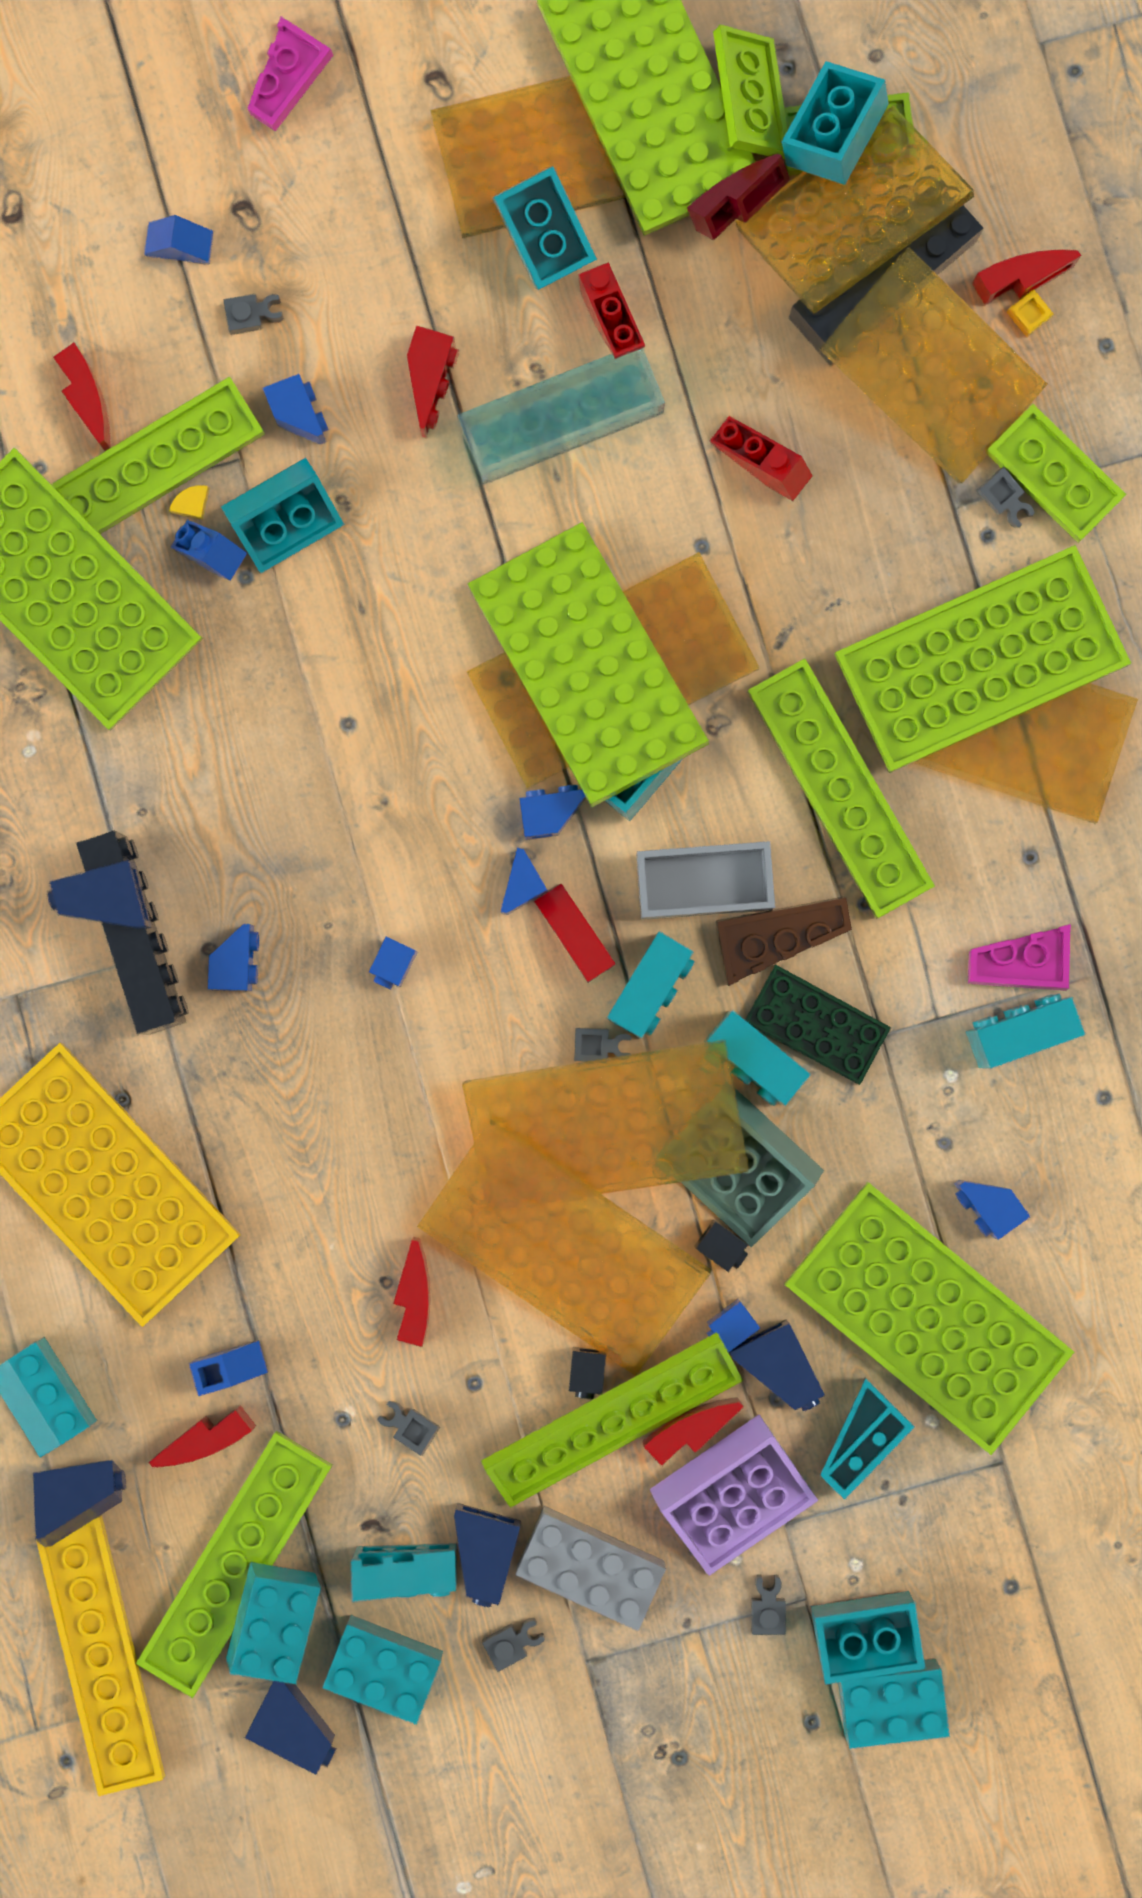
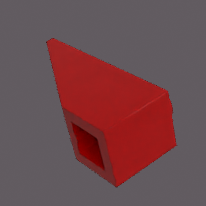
(610, 310)
(428, 364)
(763, 458)

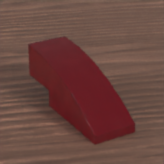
(738, 196)

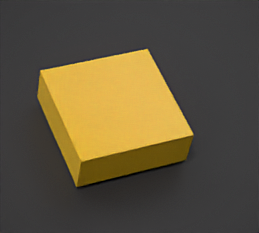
(1030, 313)

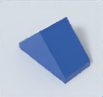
(178, 240)
(523, 884)

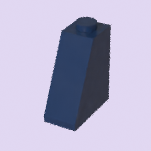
(103, 896)
(780, 1365)
(73, 1497)
(485, 1551)
(292, 1728)

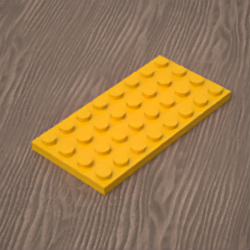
(106, 1186)

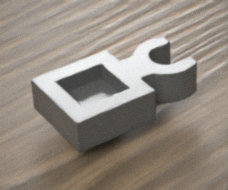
(245, 312)
(1002, 494)
(595, 1045)
(413, 1430)
(768, 1612)
(507, 1645)

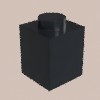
(722, 1246)
(587, 1372)

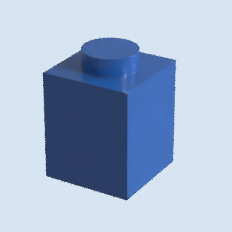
(392, 963)
(733, 1325)

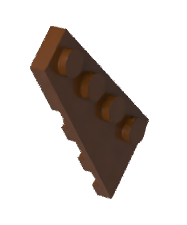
(767, 937)

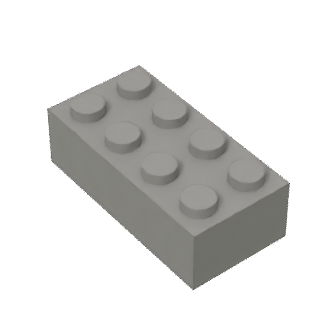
(705, 880)
(591, 1568)

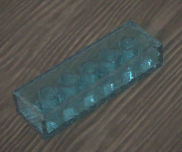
(560, 414)

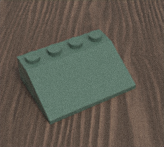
(774, 1184)

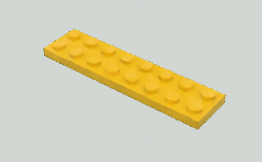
(101, 1660)

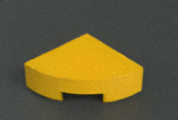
(191, 502)

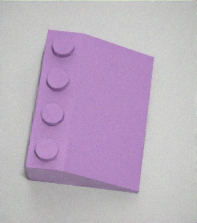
(733, 1495)

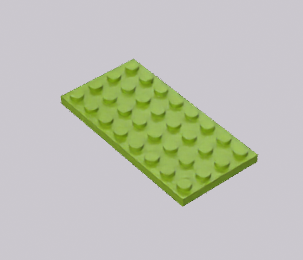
(647, 100)
(80, 599)
(982, 658)
(588, 664)
(929, 1318)

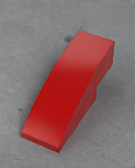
(1023, 273)
(85, 393)
(575, 933)
(414, 1295)
(691, 1428)
(205, 1439)

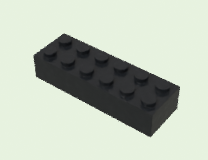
(936, 248)
(138, 952)

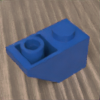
(293, 409)
(208, 549)
(549, 813)
(232, 962)
(995, 1207)
(228, 1367)

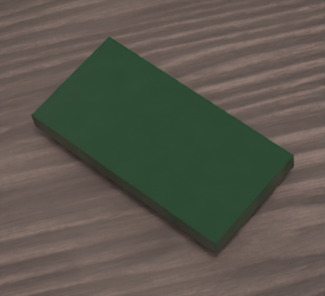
(817, 1024)

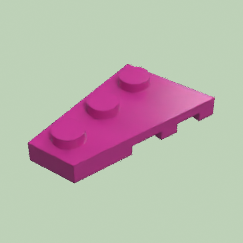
(289, 72)
(1025, 962)

